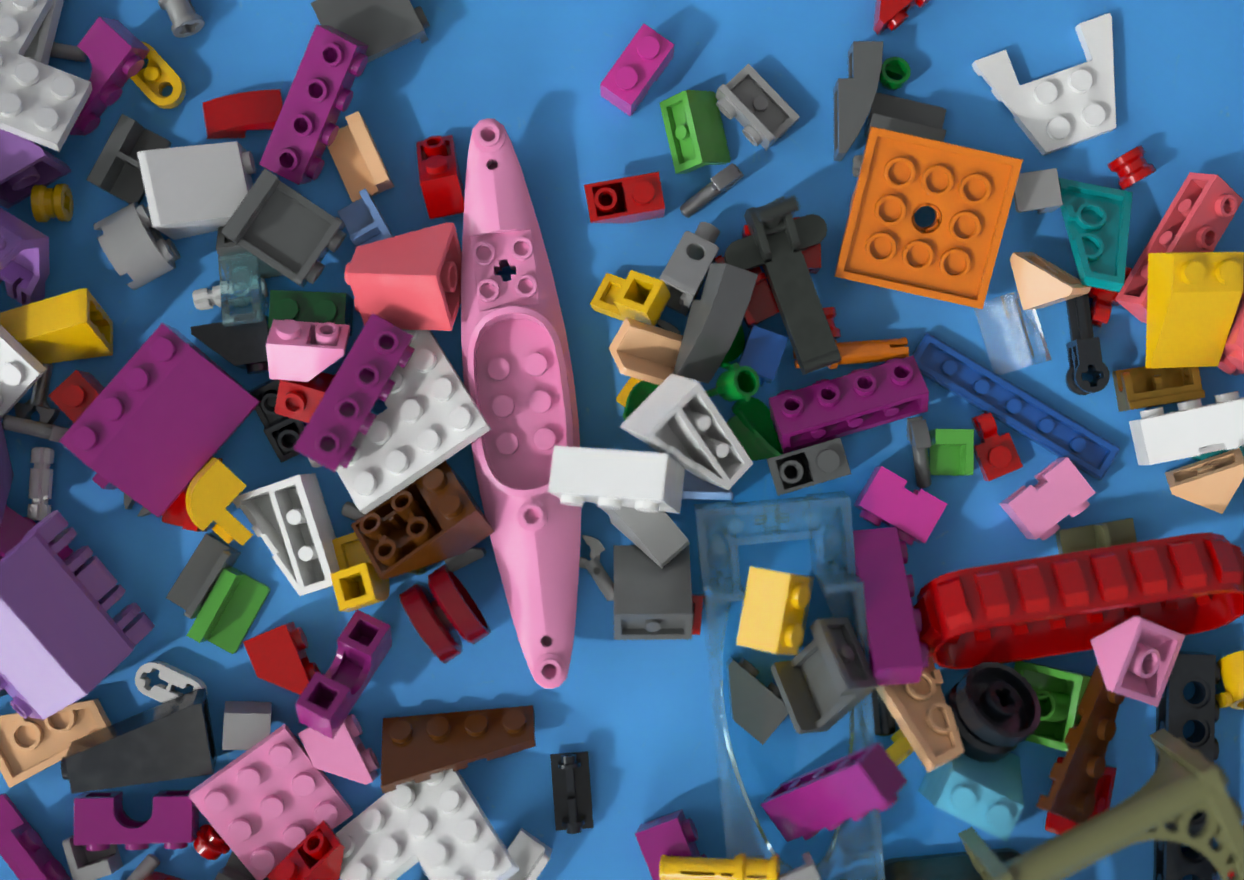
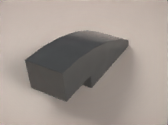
(855, 94)
(714, 321)

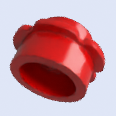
(210, 843)

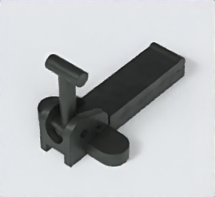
(778, 246)

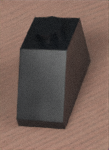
(239, 344)

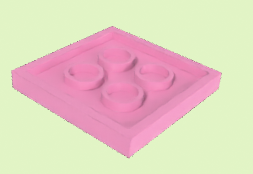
(269, 801)

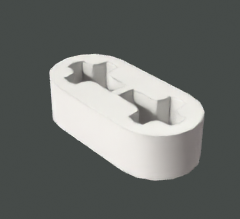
(170, 674)

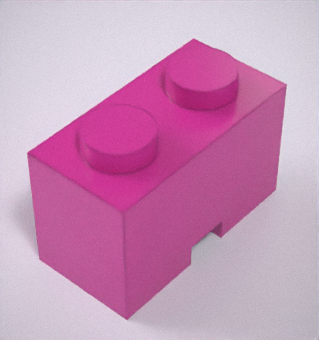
(637, 69)
(889, 502)

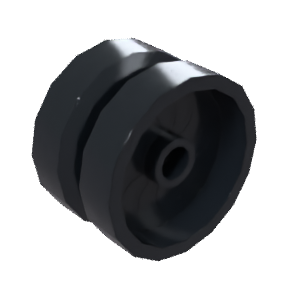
(993, 711)

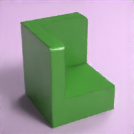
(951, 452)

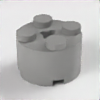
(136, 245)

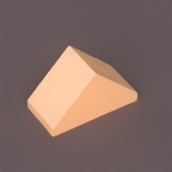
(1042, 282)
(1209, 481)

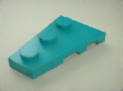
(1097, 231)

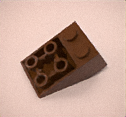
(422, 524)

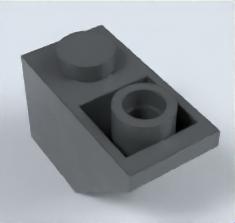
(808, 466)
(753, 704)

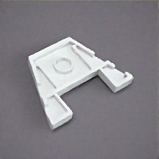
(1066, 104)

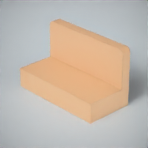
(359, 159)
(645, 351)

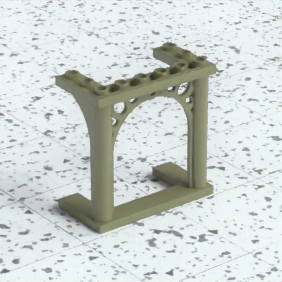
(1178, 788)

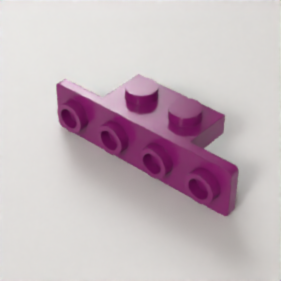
(24, 848)

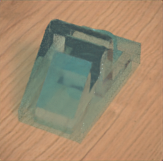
(241, 289)

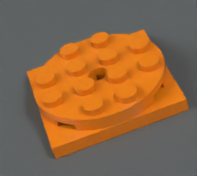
(959, 249)

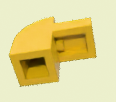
(635, 297)
(208, 497)
(357, 581)

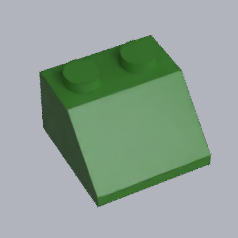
(1059, 698)

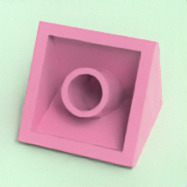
(1137, 658)

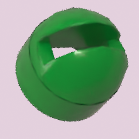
(894, 73)

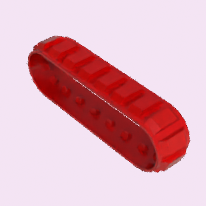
(1072, 597)

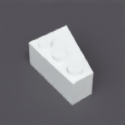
(691, 430)
(1190, 430)
(617, 479)
(296, 530)

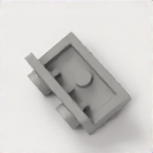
(756, 107)

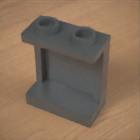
(377, 23)
(284, 229)
(649, 598)
(824, 677)

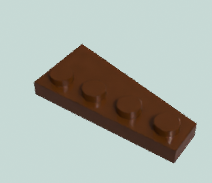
(1085, 760)

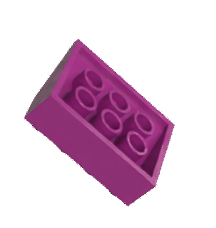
(160, 420)

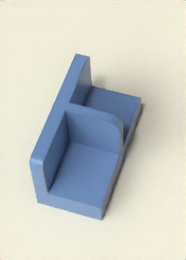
(364, 220)

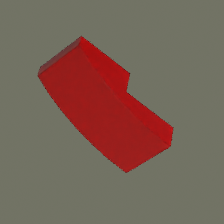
(238, 112)

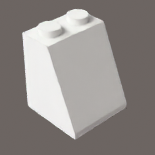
(195, 186)

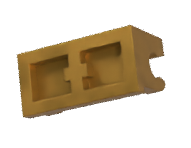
(1156, 386)

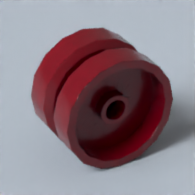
(441, 616)

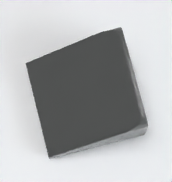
(464, 559)

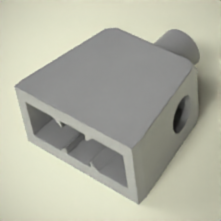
(690, 266)

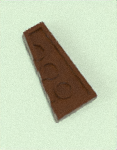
(437, 742)

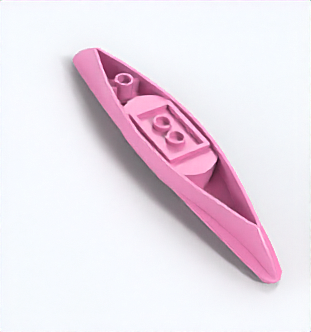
(525, 389)

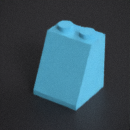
(978, 792)

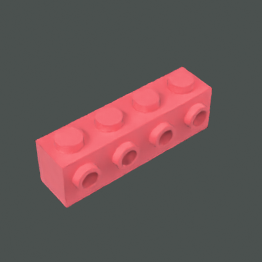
(1189, 225)

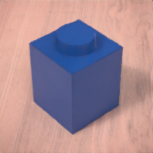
(763, 352)

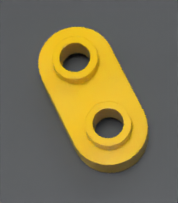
(157, 76)

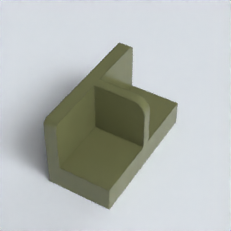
(1096, 535)

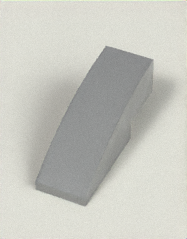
(650, 532)

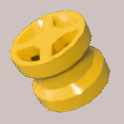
(52, 203)

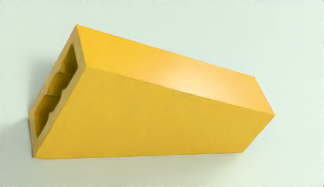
(62, 327)

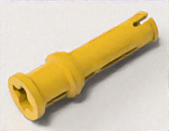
(719, 868)

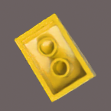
(1191, 307)
(775, 611)

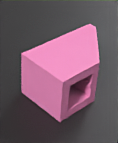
(304, 348)
(342, 754)

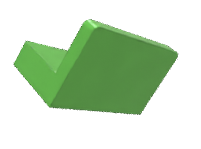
(694, 130)
(229, 610)

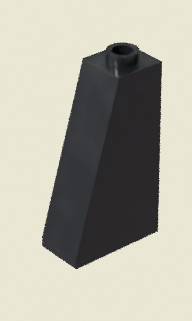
(146, 748)

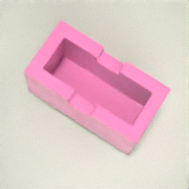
(1040, 507)

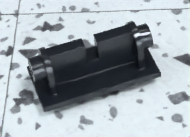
(571, 791)

